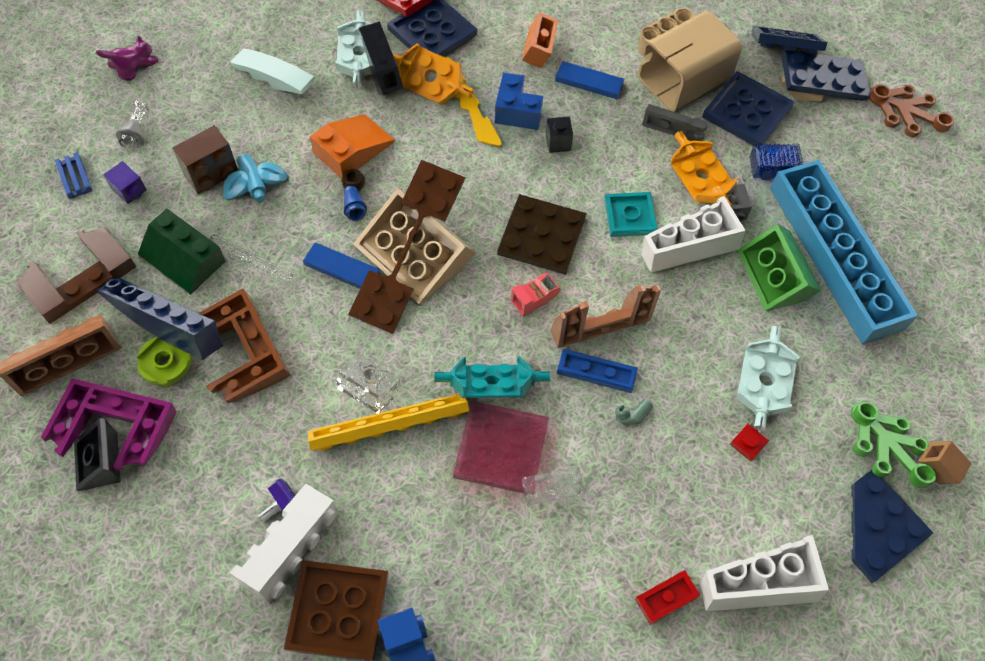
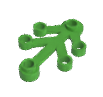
(869, 418)

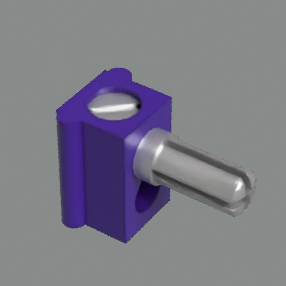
(282, 494)

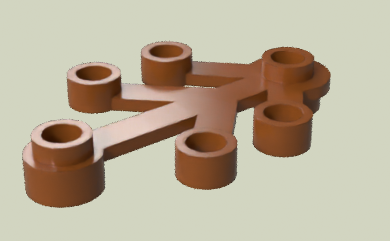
(885, 98)

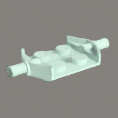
(348, 43)
(778, 363)

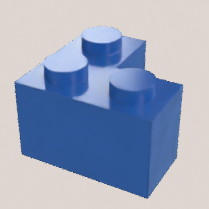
(516, 107)
(404, 637)

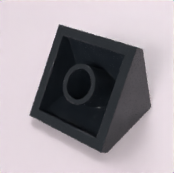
(95, 456)

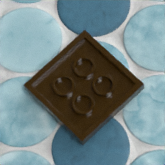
(542, 234)

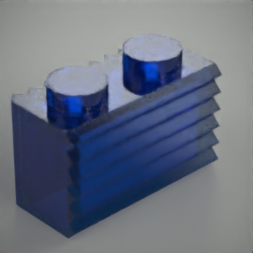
(770, 159)

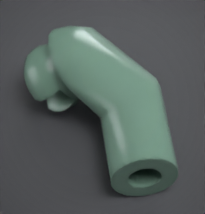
(633, 416)

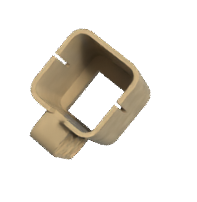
(687, 52)

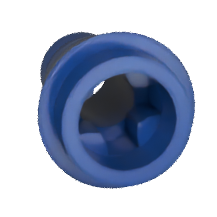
(354, 206)

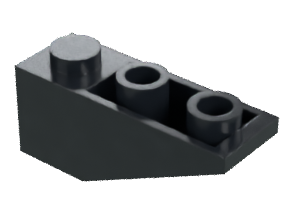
(380, 59)

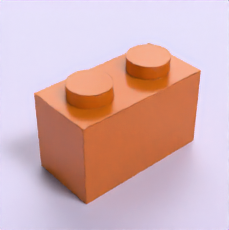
(540, 40)

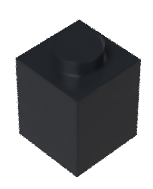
(559, 134)

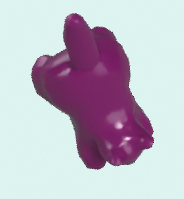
(129, 58)

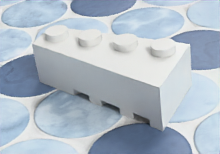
(694, 237)
(286, 544)
(768, 579)

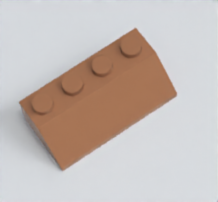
(59, 355)

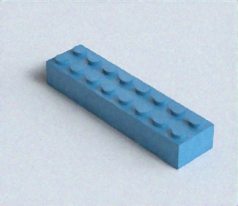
(842, 252)

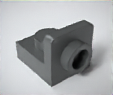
(740, 202)

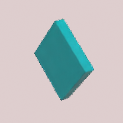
(630, 214)

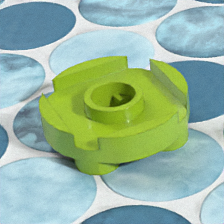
(166, 374)

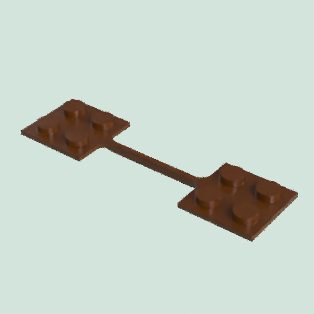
(383, 297)

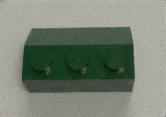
(180, 251)

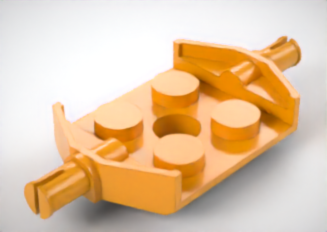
(419, 62)
(696, 158)

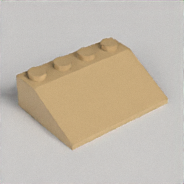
(432, 257)

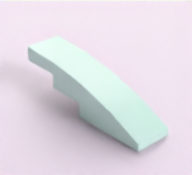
(273, 70)

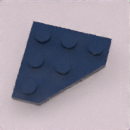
(882, 527)

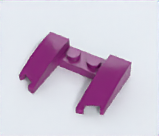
(83, 399)

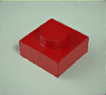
(749, 442)

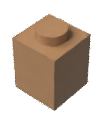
(946, 461)

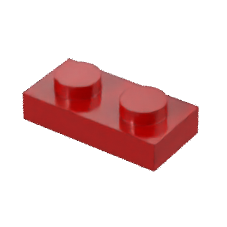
(667, 597)

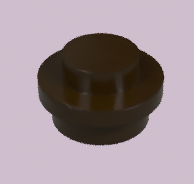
(353, 178)

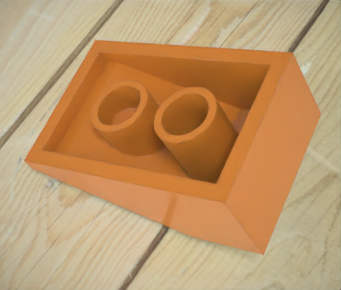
(349, 143)

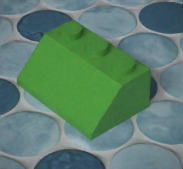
(778, 269)

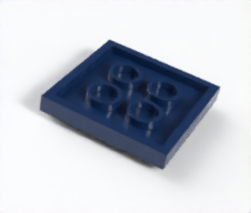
(433, 27)
(788, 39)
(748, 109)

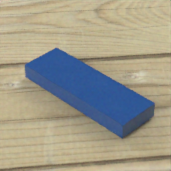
(589, 80)
(338, 265)
(597, 370)

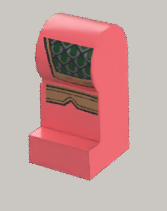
(534, 294)

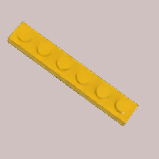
(378, 424)

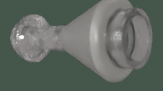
(130, 134)

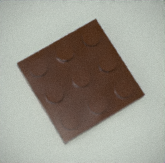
(336, 611)

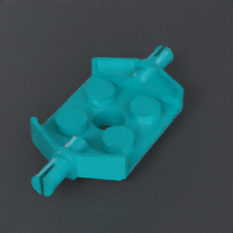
(507, 379)

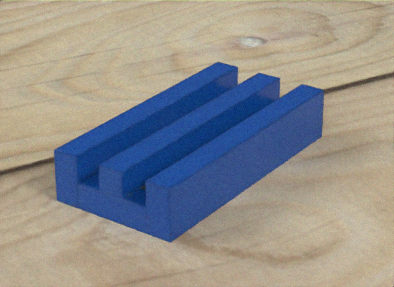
(68, 161)

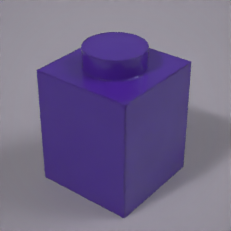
(125, 182)

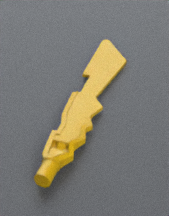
(483, 127)

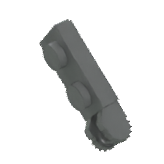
(672, 122)

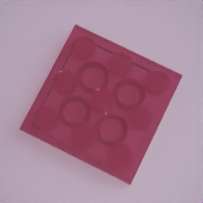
(500, 446)

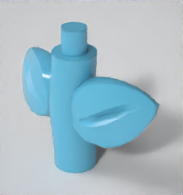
(252, 178)

